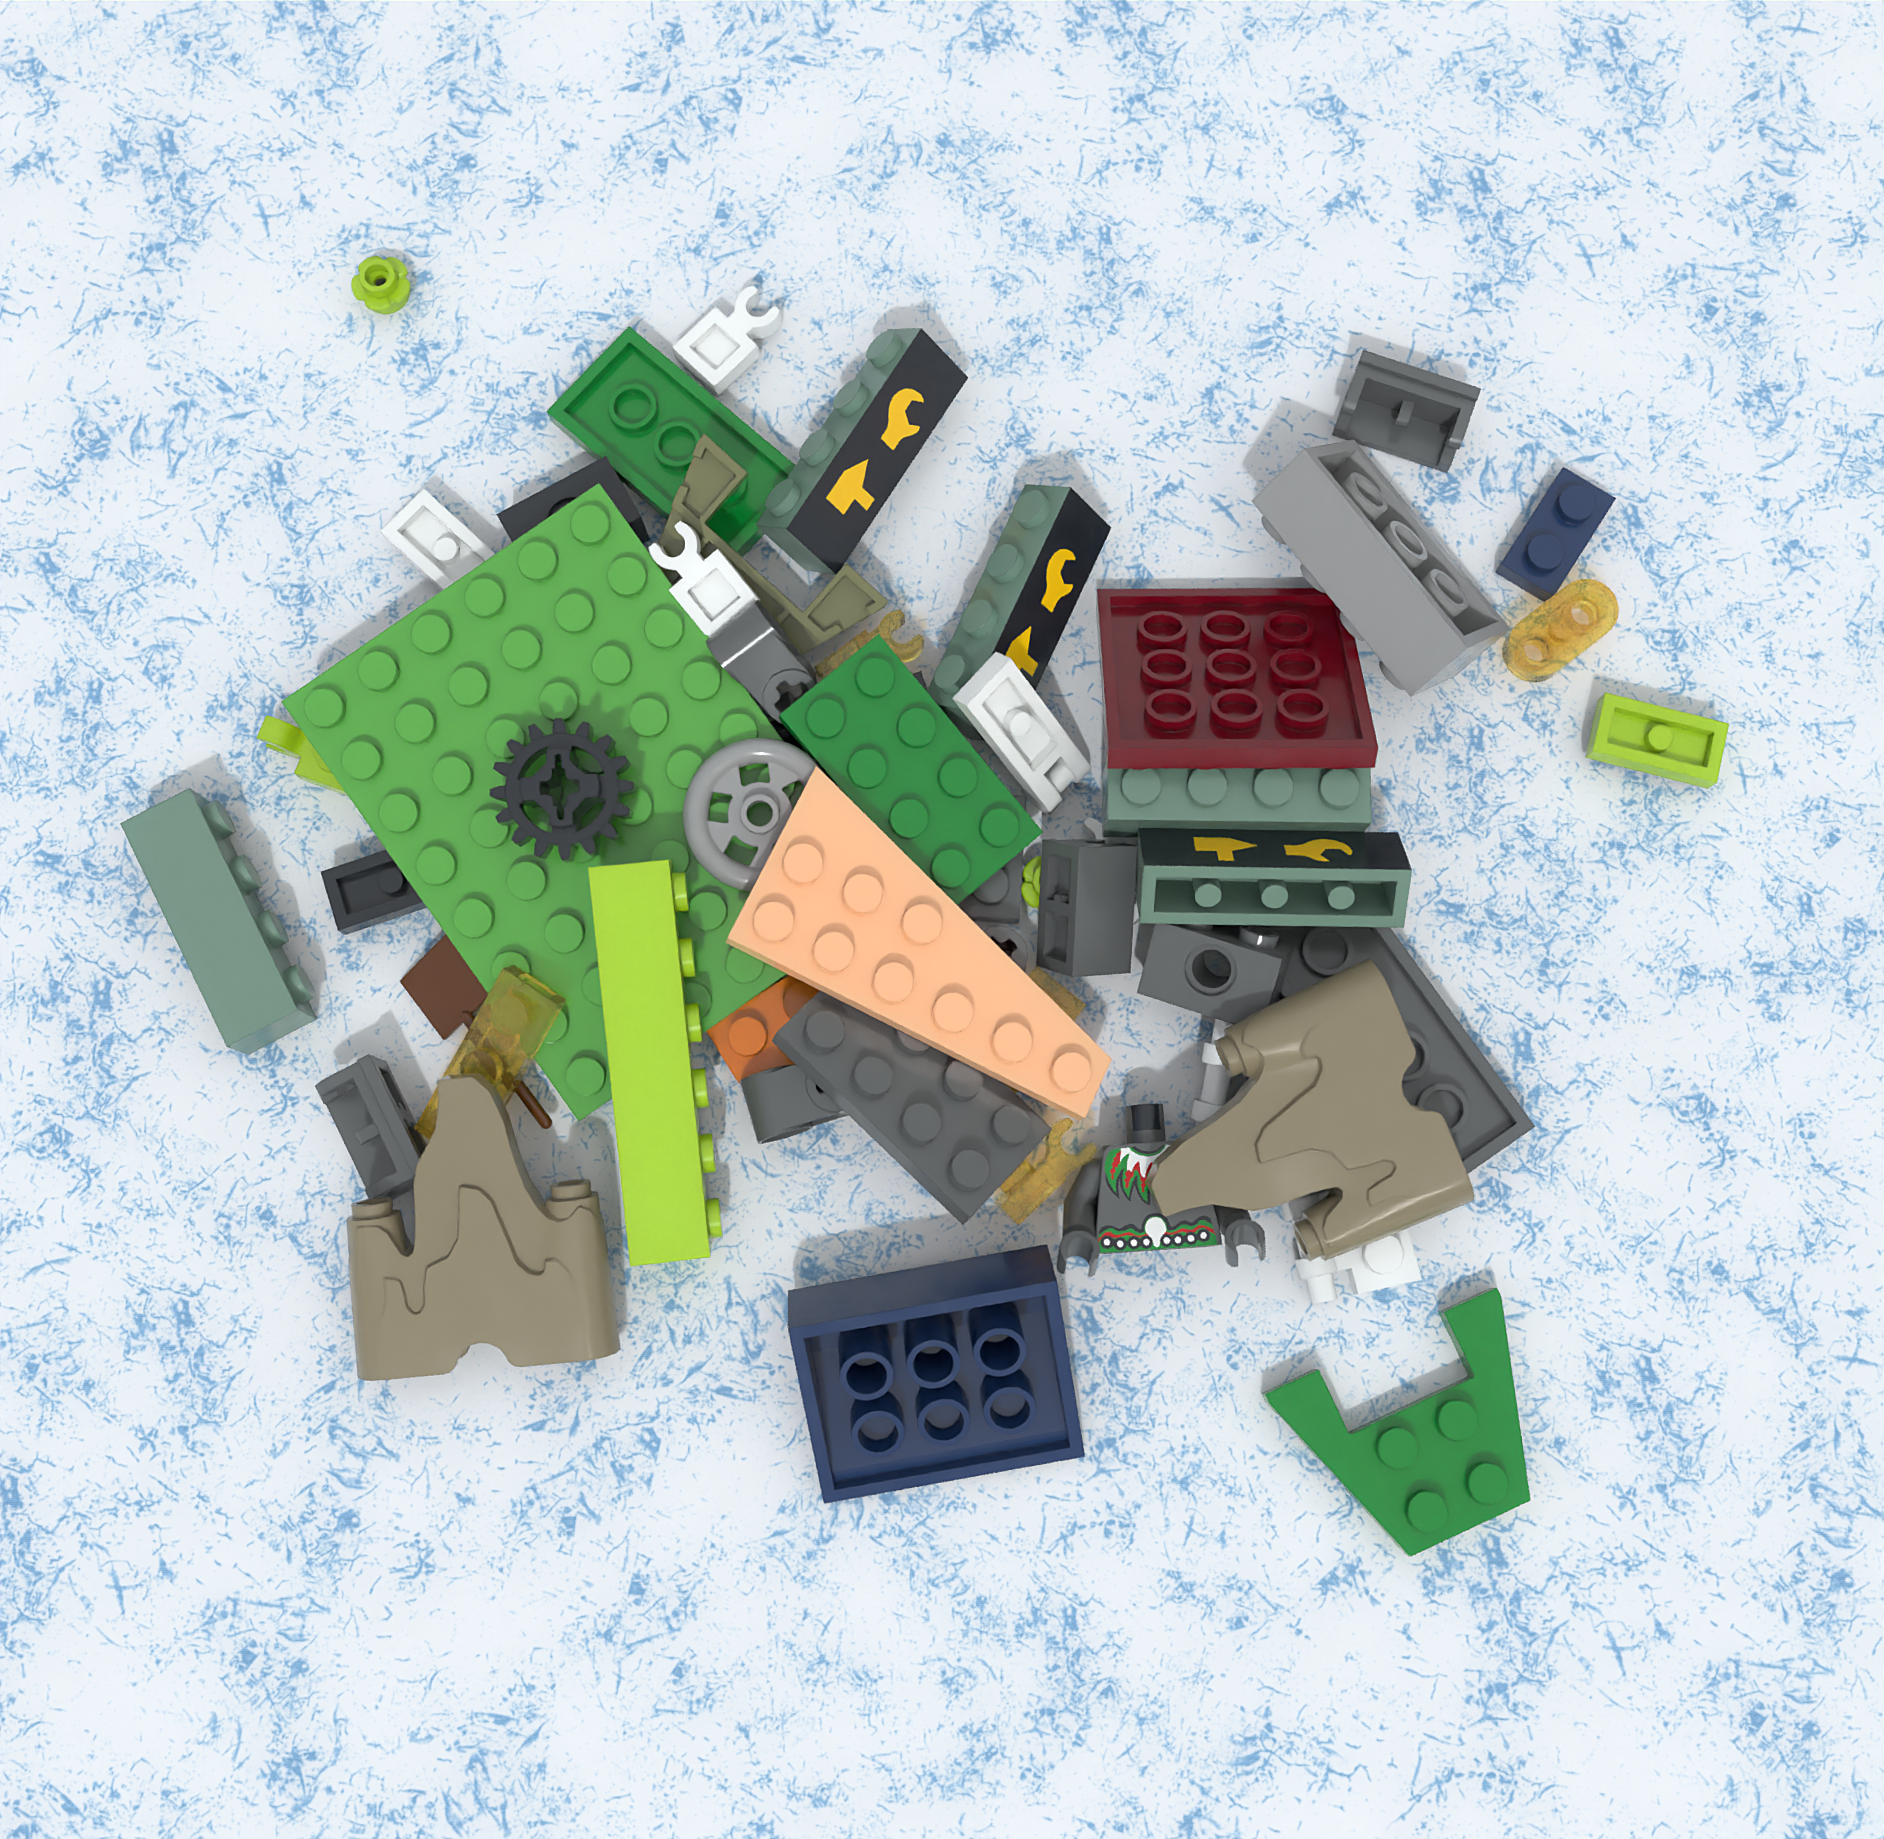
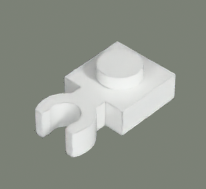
(723, 347)
(709, 587)

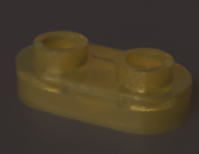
(1557, 633)

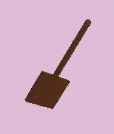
(448, 998)

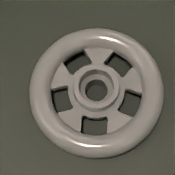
(722, 775)

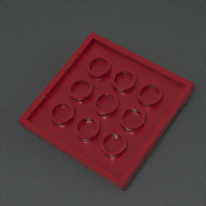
(1230, 680)

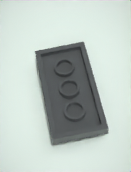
(926, 1109)

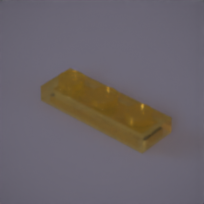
(502, 1037)

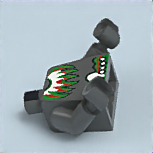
(1115, 1213)

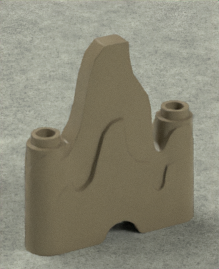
(1320, 1116)
(484, 1257)

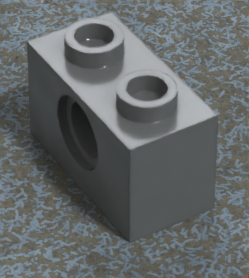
(1179, 976)

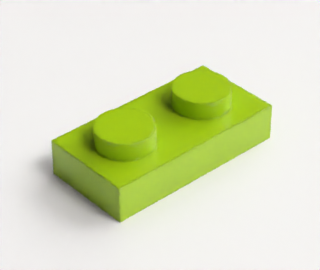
(1657, 740)

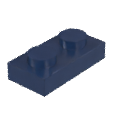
(1555, 535)

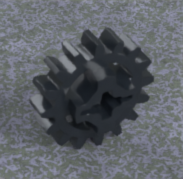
(535, 790)

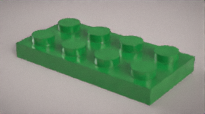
(647, 424)
(910, 770)

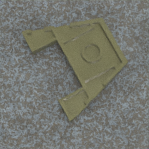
(706, 487)

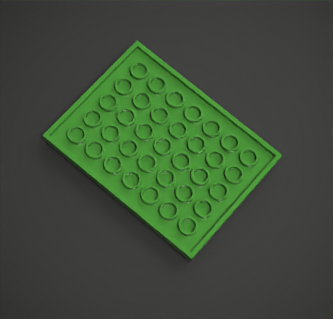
(546, 630)

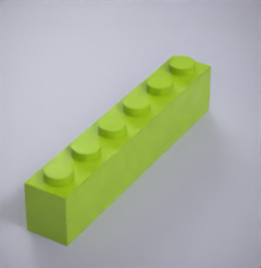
(652, 1063)

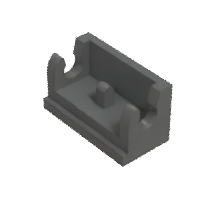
(1406, 411)
(1086, 907)
(374, 1125)

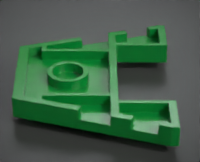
(1437, 1459)

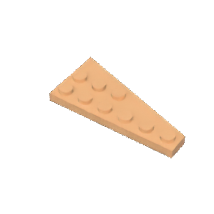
(882, 937)

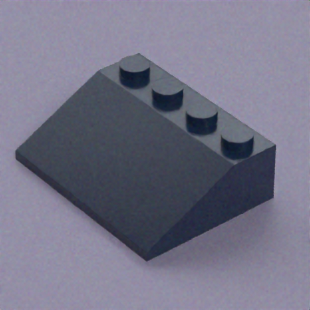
(935, 1373)

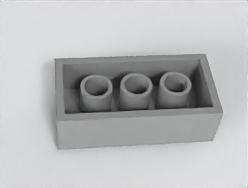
(1378, 566)

